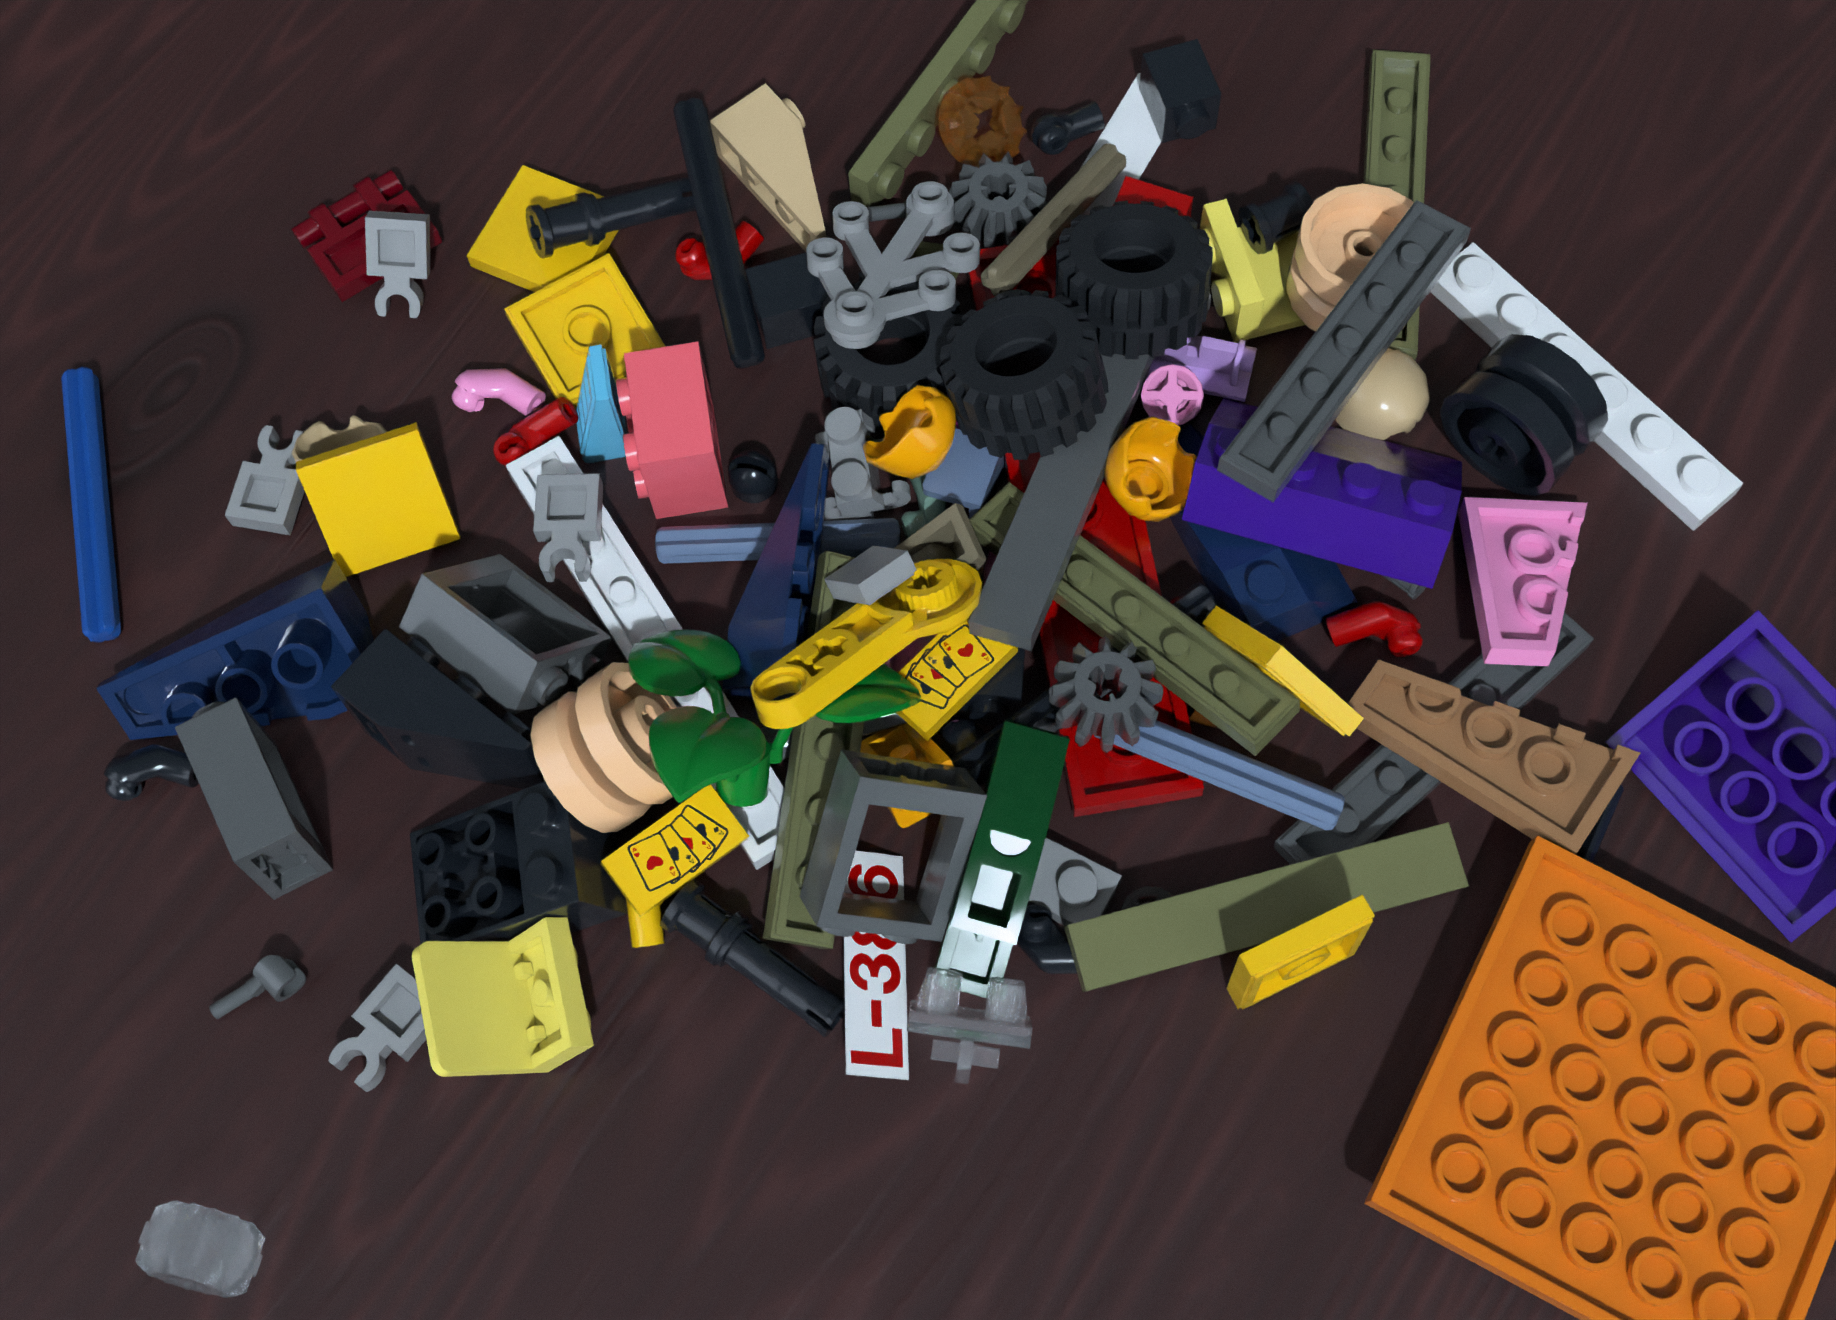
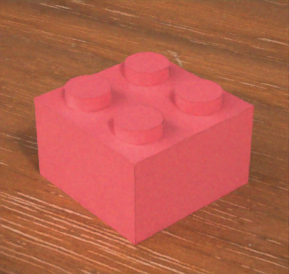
(672, 430)

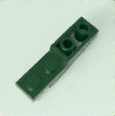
(1003, 855)

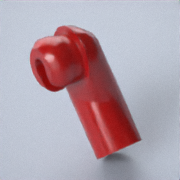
(693, 258)
(1379, 620)

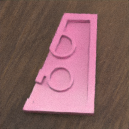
(1519, 573)

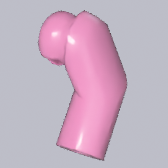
(497, 383)

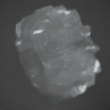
(200, 1249)

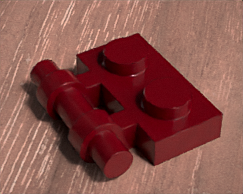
(343, 250)

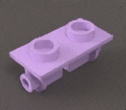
(1219, 365)

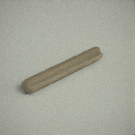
(1049, 223)

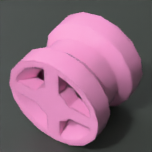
(1163, 395)

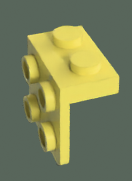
(1245, 284)
(503, 1002)

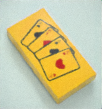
(950, 674)
(674, 850)

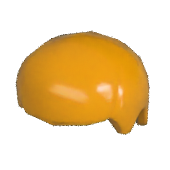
(915, 434)
(1149, 470)

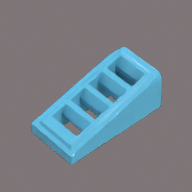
(598, 410)

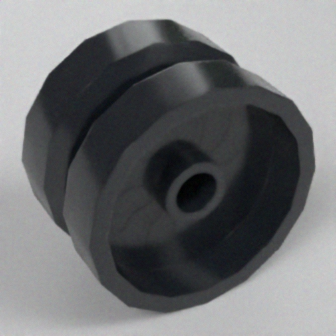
(1524, 414)

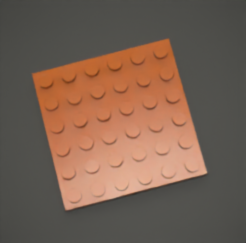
(1626, 1110)

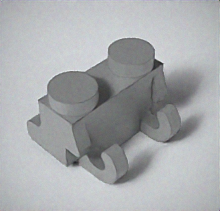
(852, 478)

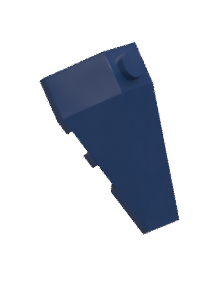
(1260, 582)
(780, 592)
(268, 653)

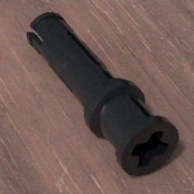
(591, 218)
(730, 941)

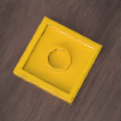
(505, 244)
(581, 312)
(378, 500)
(1285, 670)
(1299, 953)

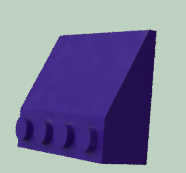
(1346, 503)
(1750, 769)

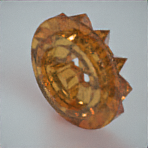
(959, 123)

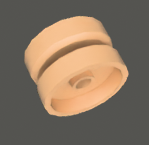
(1337, 243)
(598, 751)

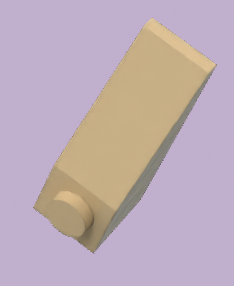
(768, 153)

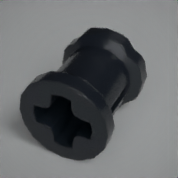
(1274, 218)

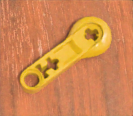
(863, 639)

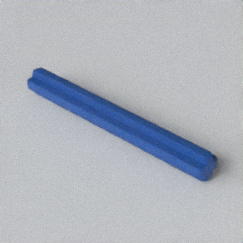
(90, 505)

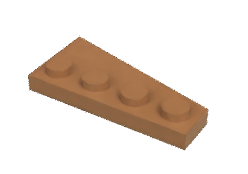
(1511, 766)

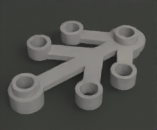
(860, 315)

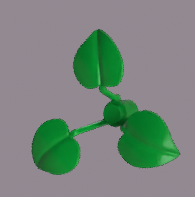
(704, 747)

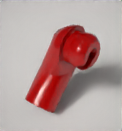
(535, 430)

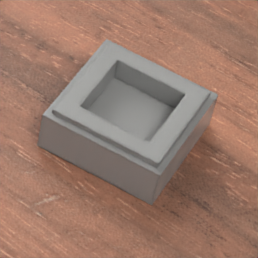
(871, 575)

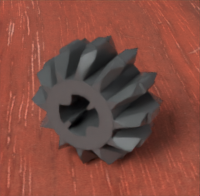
(997, 199)
(1108, 670)

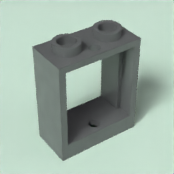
(504, 632)
(898, 784)
(253, 798)

